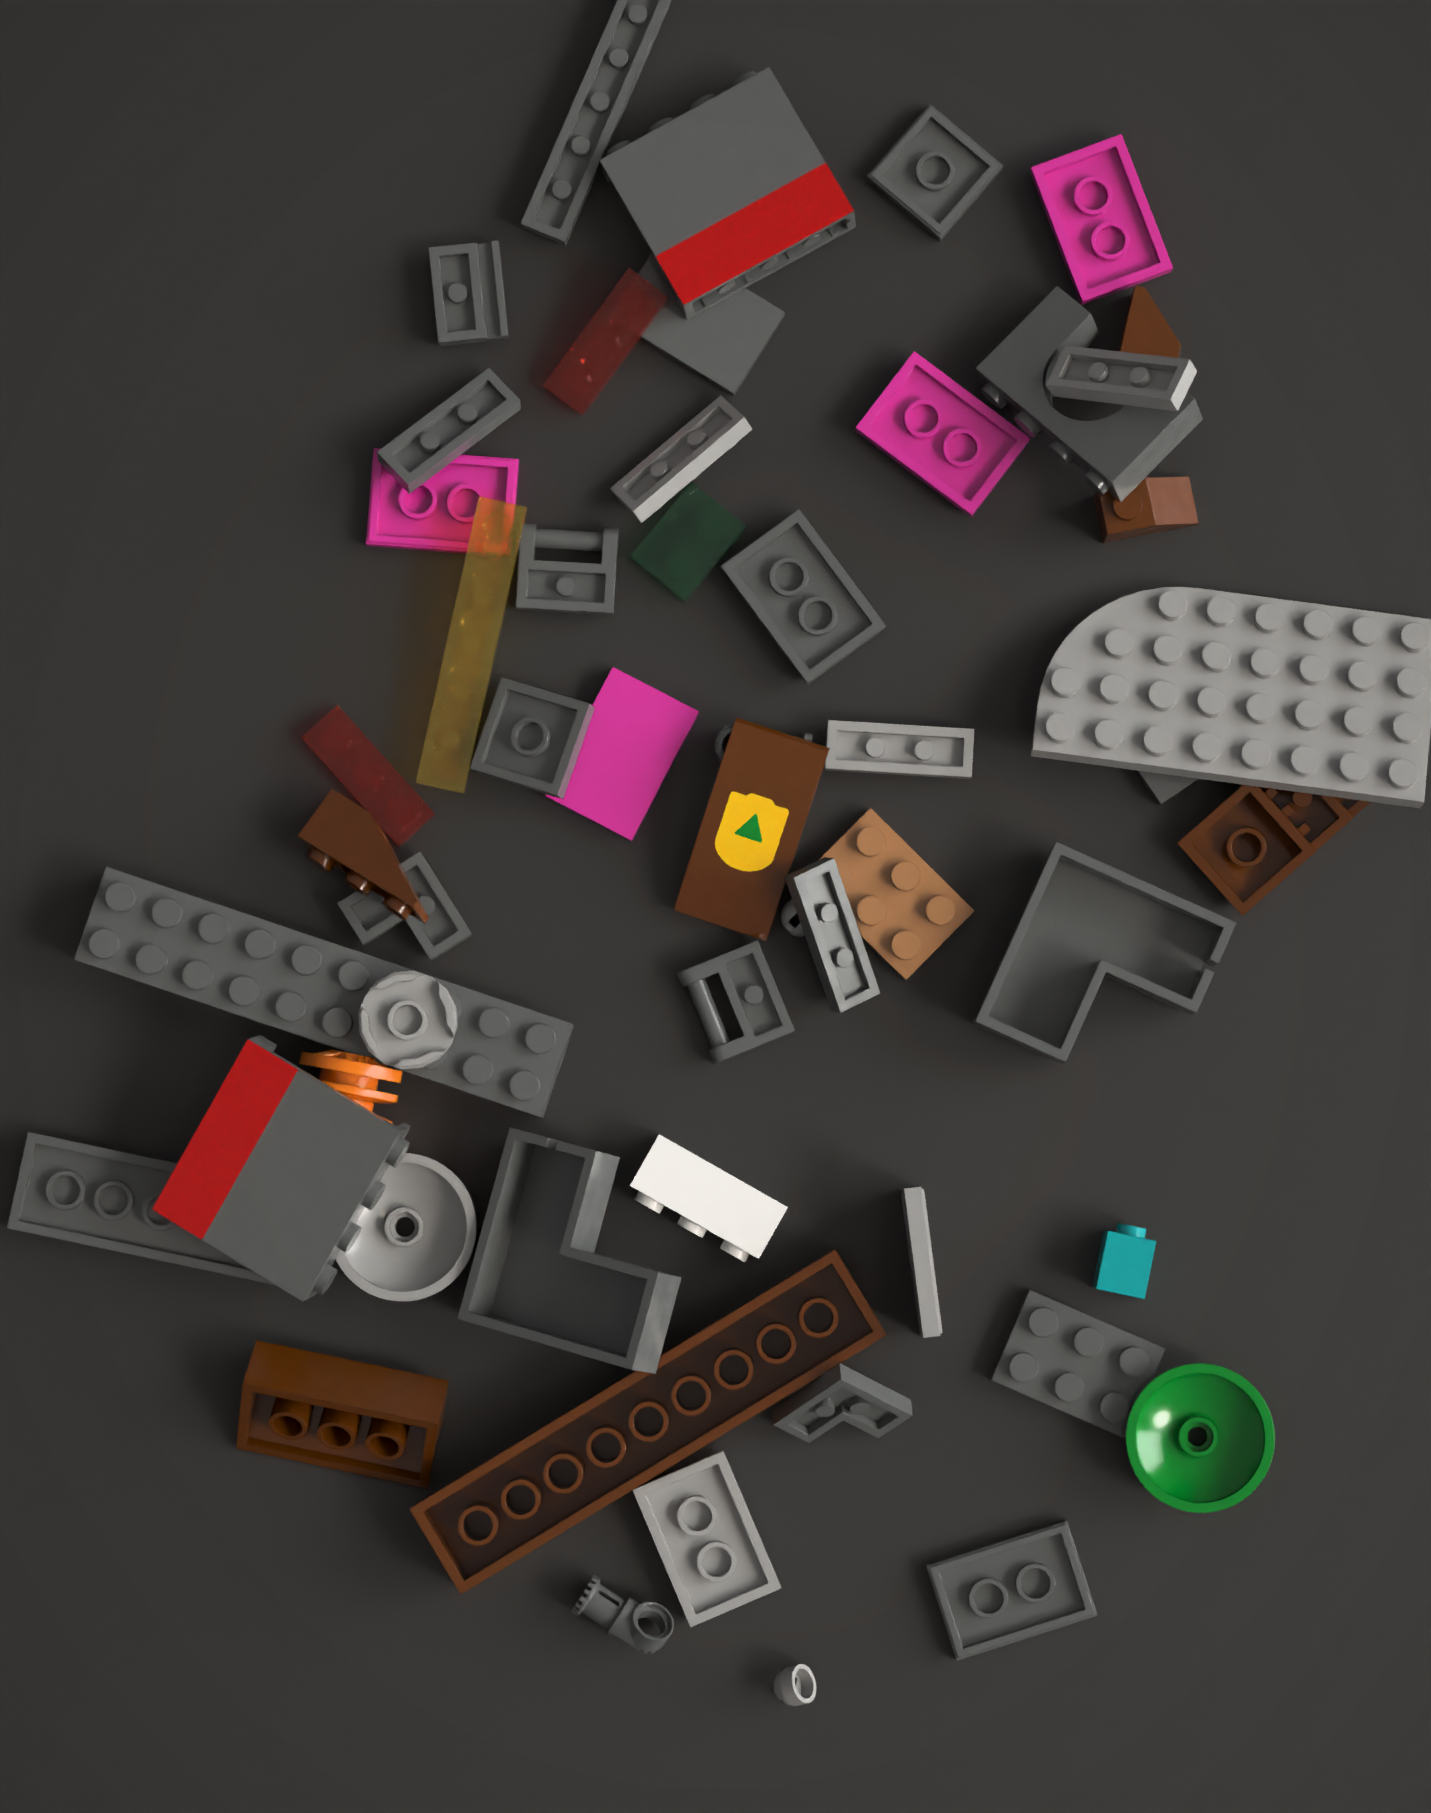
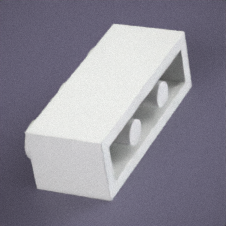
(707, 1199)

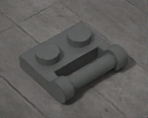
(567, 585)
(752, 997)

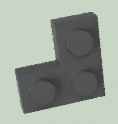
(440, 932)
(839, 1397)

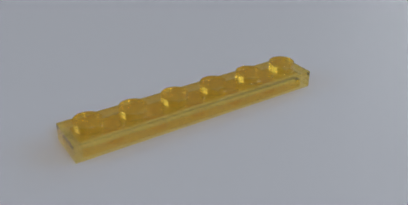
(471, 644)

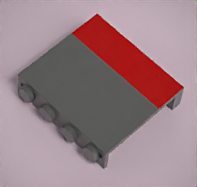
(728, 191)
(281, 1171)

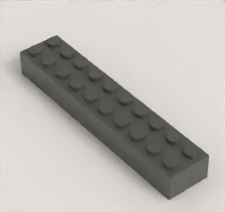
(308, 986)

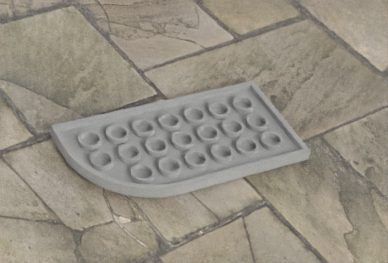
(1245, 694)

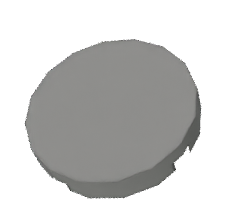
(408, 1020)

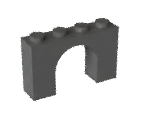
(1111, 450)

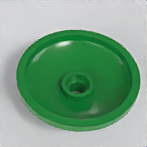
(1235, 1445)

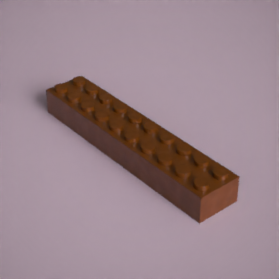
(647, 1421)

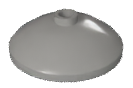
(437, 1249)

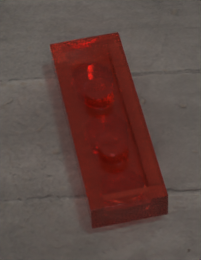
(606, 341)
(368, 776)

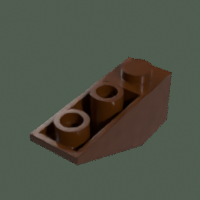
(354, 843)

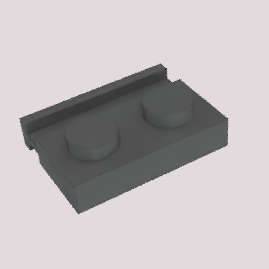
(468, 293)

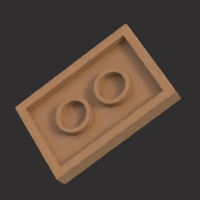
(895, 895)

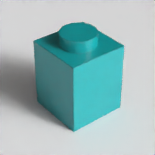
(1124, 1261)

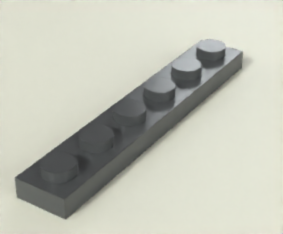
(593, 118)

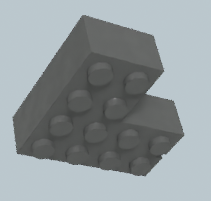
(1089, 926)
(539, 1264)

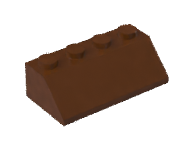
(341, 1414)

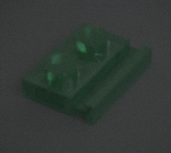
(688, 542)

